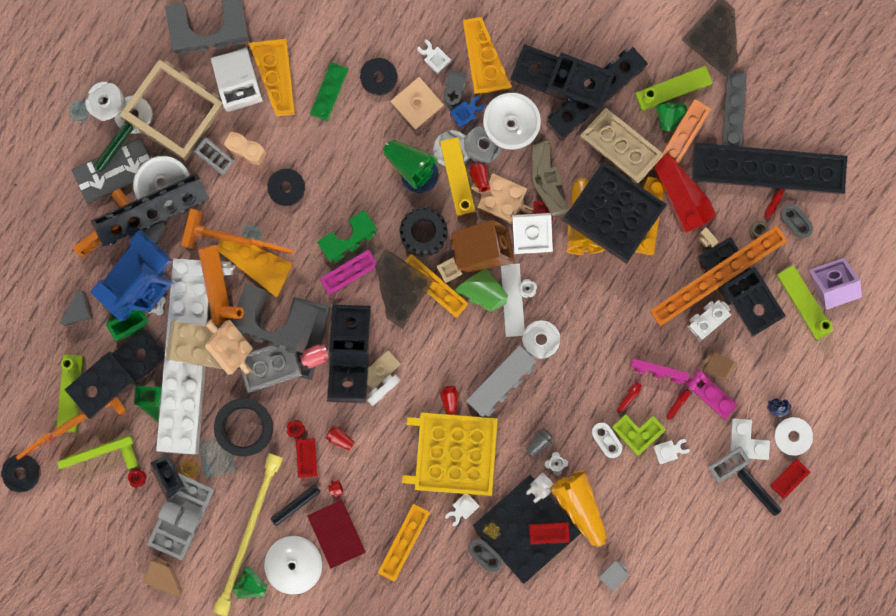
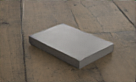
(270, 367)

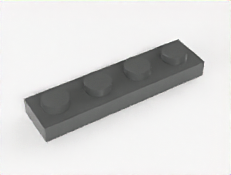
(734, 109)

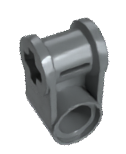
(454, 86)

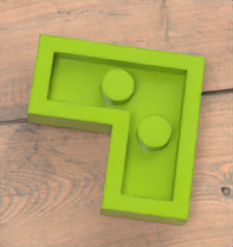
(638, 438)

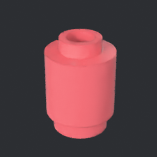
(314, 356)

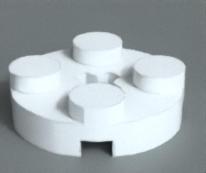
(111, 108)

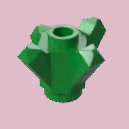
(670, 115)
(249, 585)

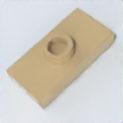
(382, 369)

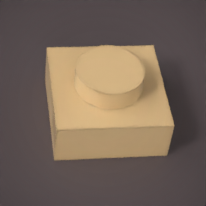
(707, 238)
(449, 270)

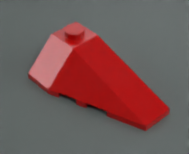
(685, 198)

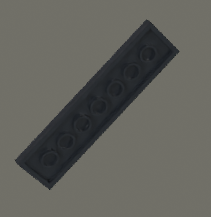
(769, 168)

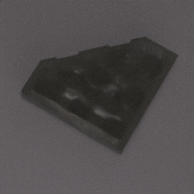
(715, 37)
(400, 287)

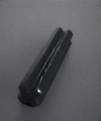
(759, 492)
(296, 504)

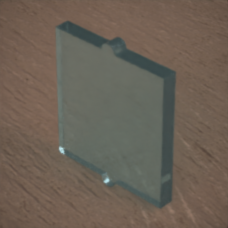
(216, 459)

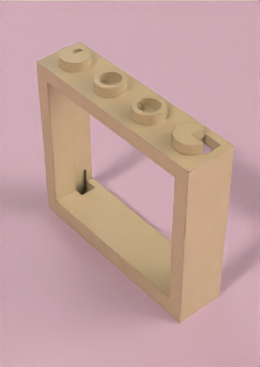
(155, 135)

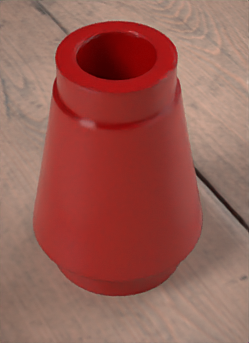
(480, 176)
(449, 398)
(339, 438)

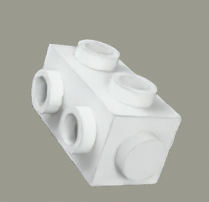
(709, 320)

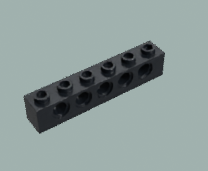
(628, 57)
(140, 207)

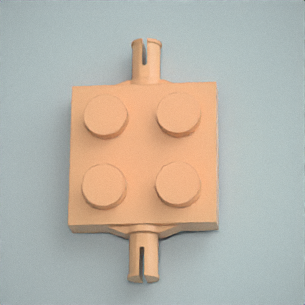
(503, 199)
(228, 347)

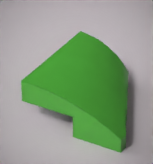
(483, 290)

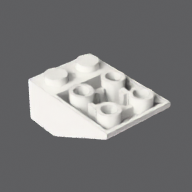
(236, 80)

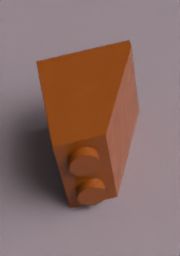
(482, 247)

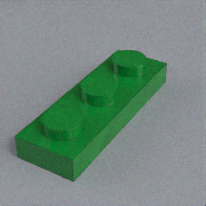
(329, 91)

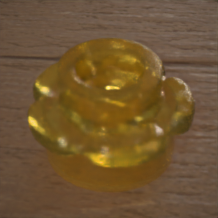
(194, 468)
(491, 530)

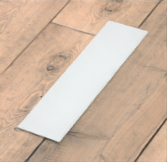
(514, 307)

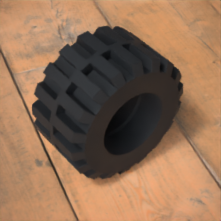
(415, 217)

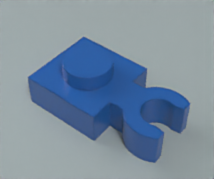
(465, 113)

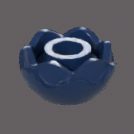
(779, 407)

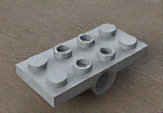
(181, 518)

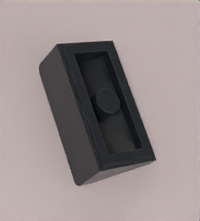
(166, 476)

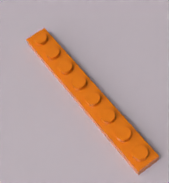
(718, 276)

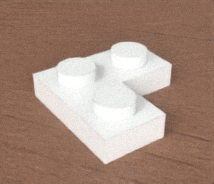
(741, 437)

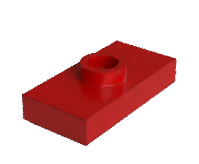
(306, 458)
(789, 478)
(549, 533)

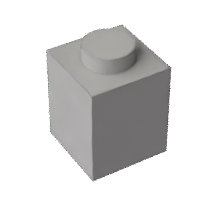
(614, 574)

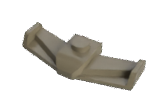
(547, 179)

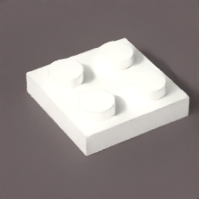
(532, 233)

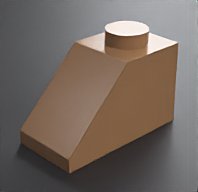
(719, 366)
(162, 577)

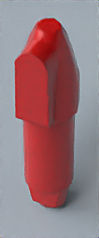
(771, 208)
(632, 393)
(682, 398)

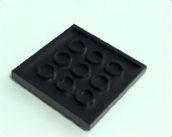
(614, 212)
(513, 518)

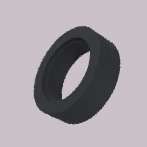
(223, 414)

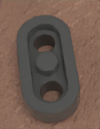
(797, 220)
(485, 555)

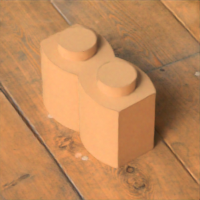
(240, 146)

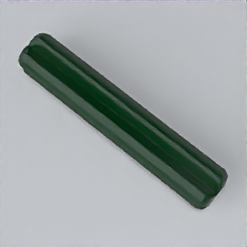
(113, 147)

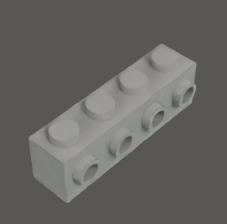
(500, 381)

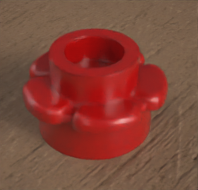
(296, 434)
(132, 478)
(336, 488)

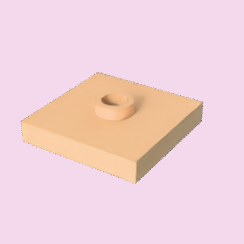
(417, 103)

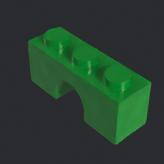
(362, 229)

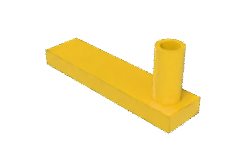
(457, 176)

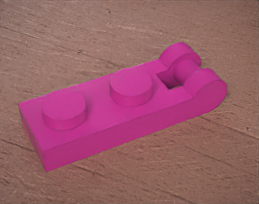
(711, 394)

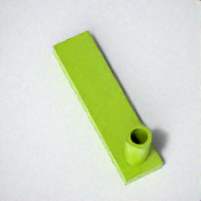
(673, 88)
(805, 302)
(71, 369)
(123, 443)

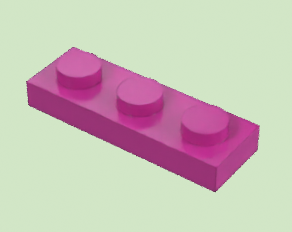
(348, 272)
(659, 371)

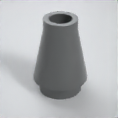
(540, 441)

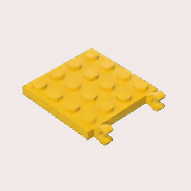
(454, 454)

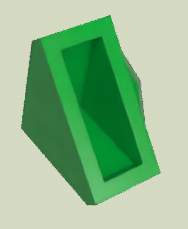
(128, 327)
(149, 400)

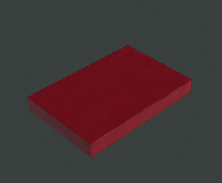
(336, 534)

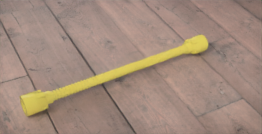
(272, 465)

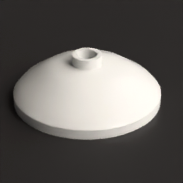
(515, 109)
(158, 167)
(303, 555)

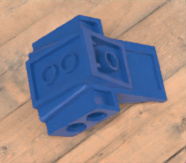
(136, 279)

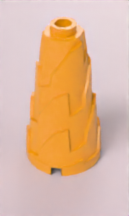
(577, 242)
(579, 502)

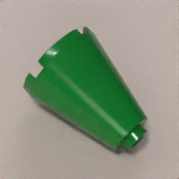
(410, 162)

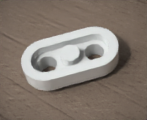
(389, 383)
(606, 440)

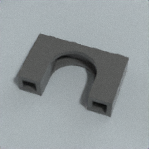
(185, 40)
(294, 333)

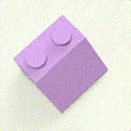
(835, 283)

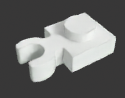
(435, 58)
(667, 451)
(540, 487)
(464, 507)

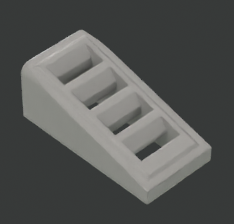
(201, 145)
(739, 450)

